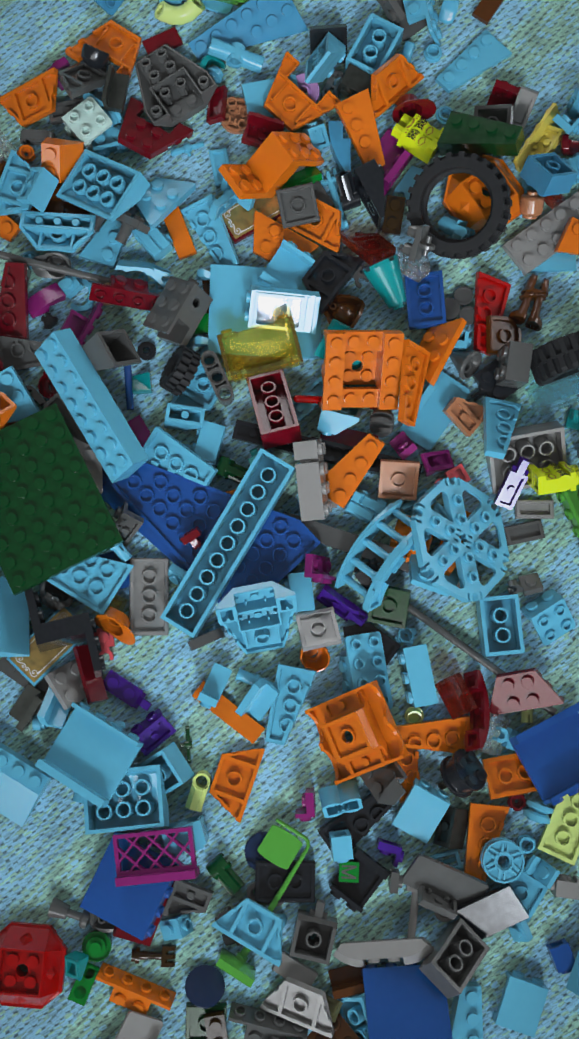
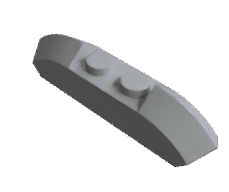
(356, 952)

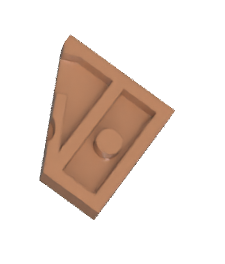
(464, 415)

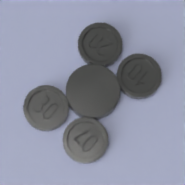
(463, 297)

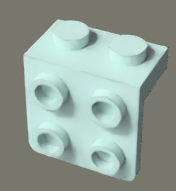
(86, 122)

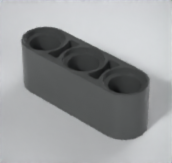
(211, 371)

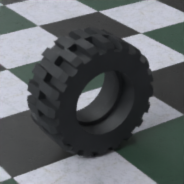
(556, 359)

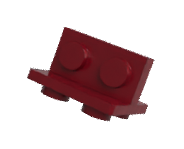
(259, 128)

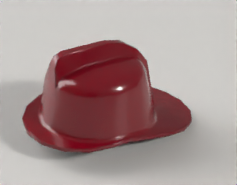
(411, 105)

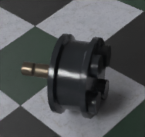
(462, 773)

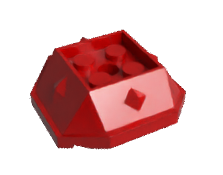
(42, 953)

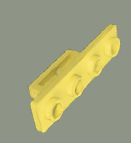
(542, 140)

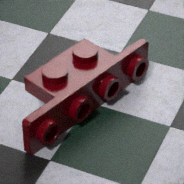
(124, 292)

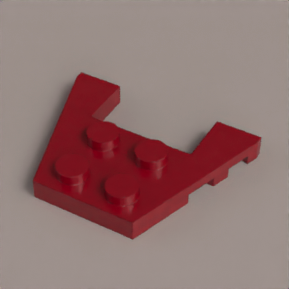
(145, 137)

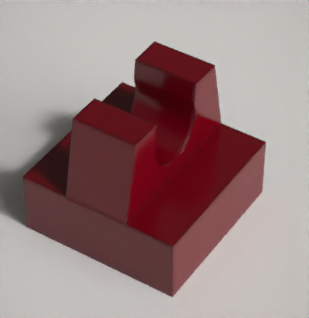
(192, 537)

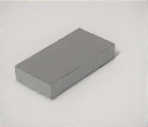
(534, 509)

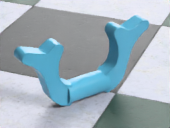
(89, 305)

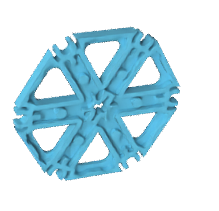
(452, 549)

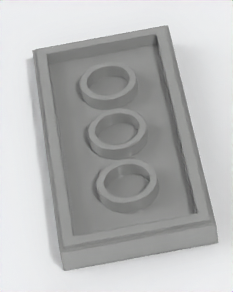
(148, 596)

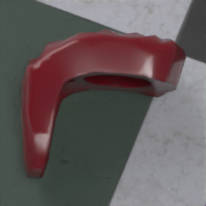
(568, 146)

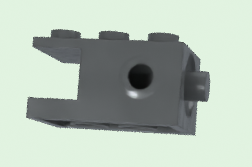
(178, 310)

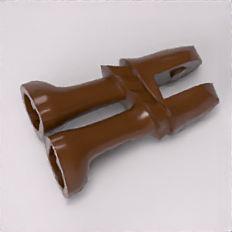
(530, 294)

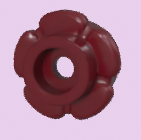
(517, 806)

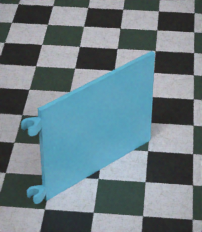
(229, 303)

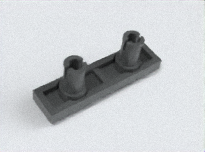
(128, 225)

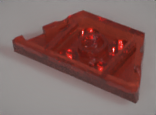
(369, 246)

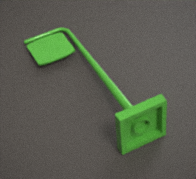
(280, 849)

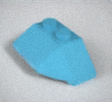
(56, 230)

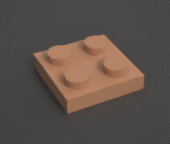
(398, 479)

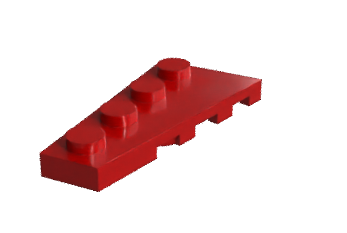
(490, 299)

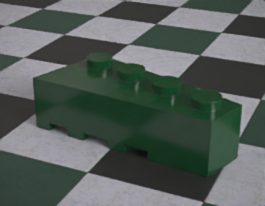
(479, 136)

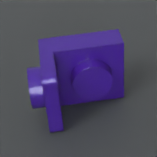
(387, 847)

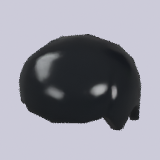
(94, 57)

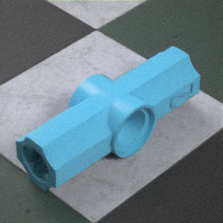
(235, 55)

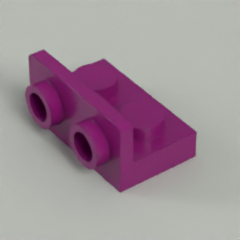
(318, 569)
(308, 806)

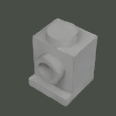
(566, 887)

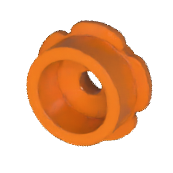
(26, 149)

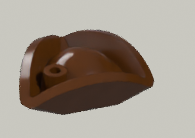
(345, 309)

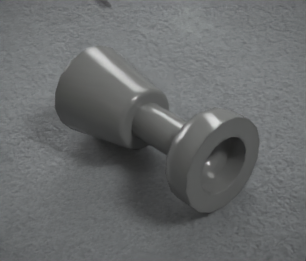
(62, 910)

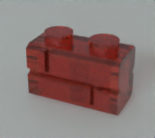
(456, 696)

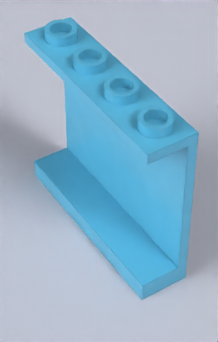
(91, 755)

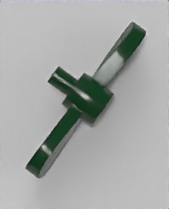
(188, 744)

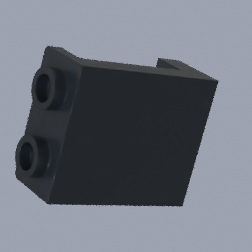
(370, 876)

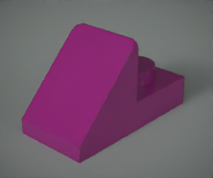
(436, 461)

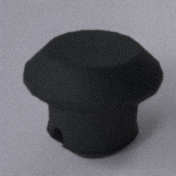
(49, 321)

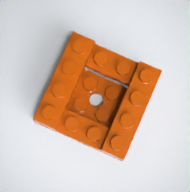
(380, 365)
(373, 730)

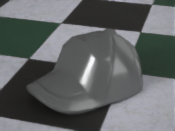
(54, 258)

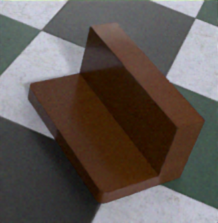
(346, 981)

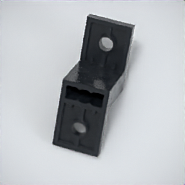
(64, 631)

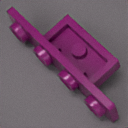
(80, 324)

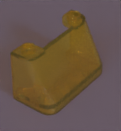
(260, 349)

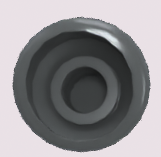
(466, 362)

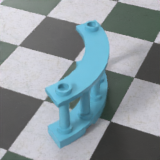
(392, 561)

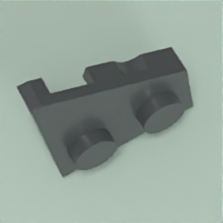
(187, 898)

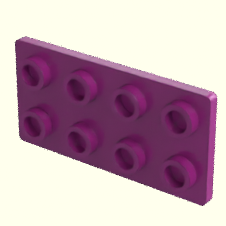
(395, 159)

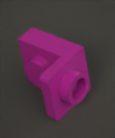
(403, 445)

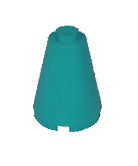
(388, 282)

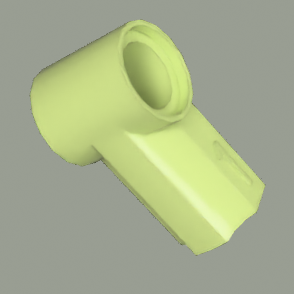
(198, 792)

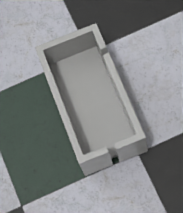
(312, 480)

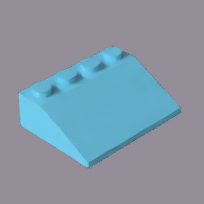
(103, 186)
(13, 622)
(19, 785)
(136, 804)

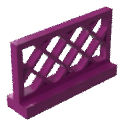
(160, 873)

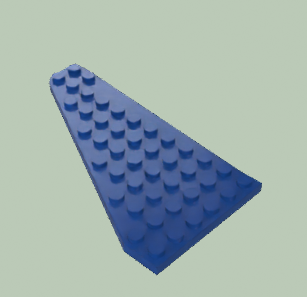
(177, 505)

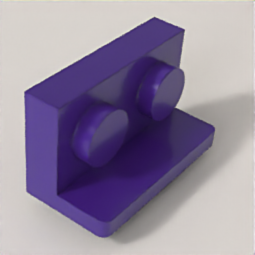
(153, 731)

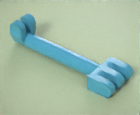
(330, 182)

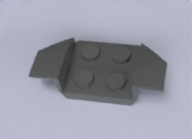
(386, 783)

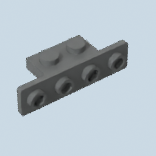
(264, 1024)

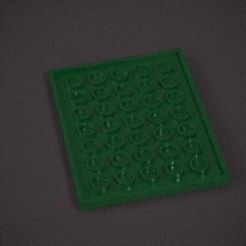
(47, 502)

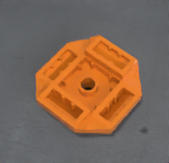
(466, 201)

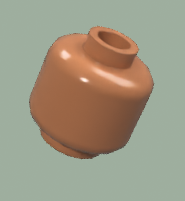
(531, 204)

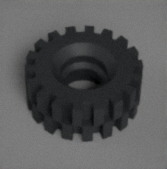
(180, 370)

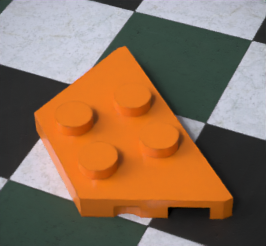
(391, 82)
(33, 99)
(326, 231)
(270, 234)
(440, 343)
(235, 779)

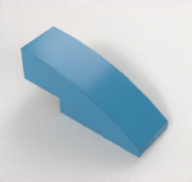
(339, 146)

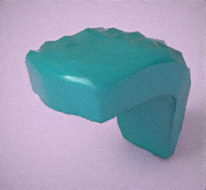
(209, 59)

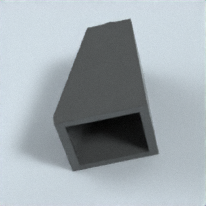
(111, 350)

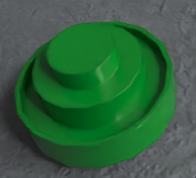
(97, 945)

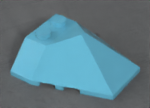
(258, 615)

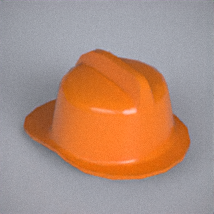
(116, 624)

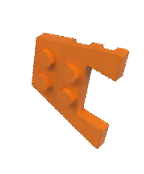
(116, 41)
(291, 103)

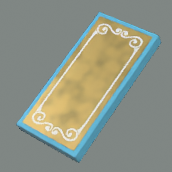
(41, 663)

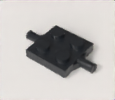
(487, 384)

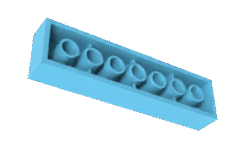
(91, 405)

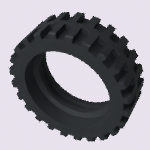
(500, 203)

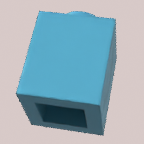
(341, 845)

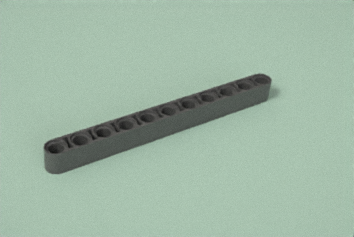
(344, 540)

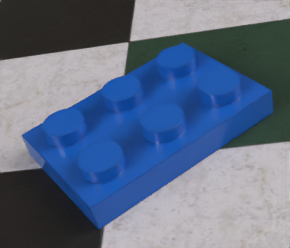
(425, 301)

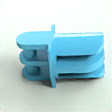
(455, 227)

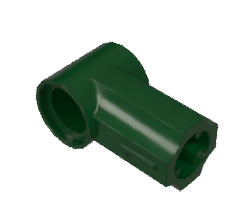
(230, 470)
(223, 871)

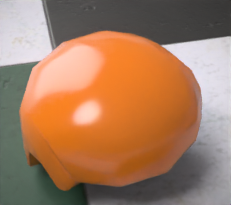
(315, 663)

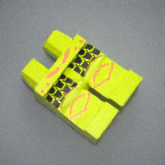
(417, 137)
(553, 478)

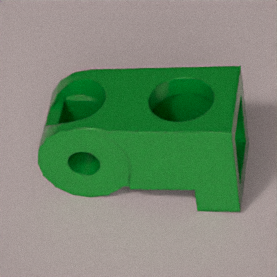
(81, 989)

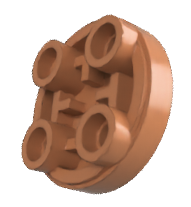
(236, 116)

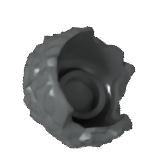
(53, 596)

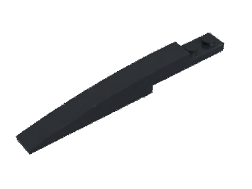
(250, 433)

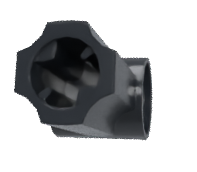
(348, 194)

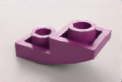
(43, 299)

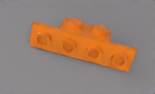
(134, 991)

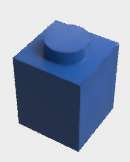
(561, 956)

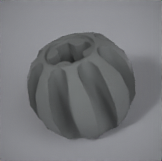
(381, 422)

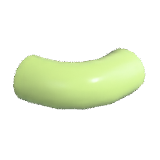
(179, 14)

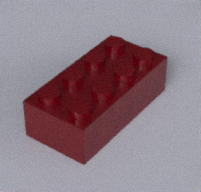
(274, 409)

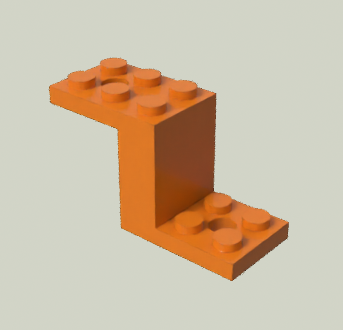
(271, 165)

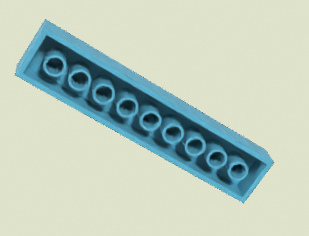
(228, 543)

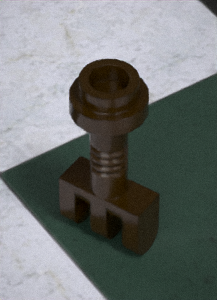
(157, 955)

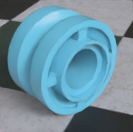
(538, 811)

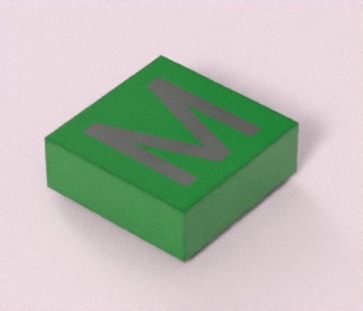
(349, 872)

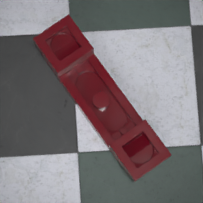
(480, 717)

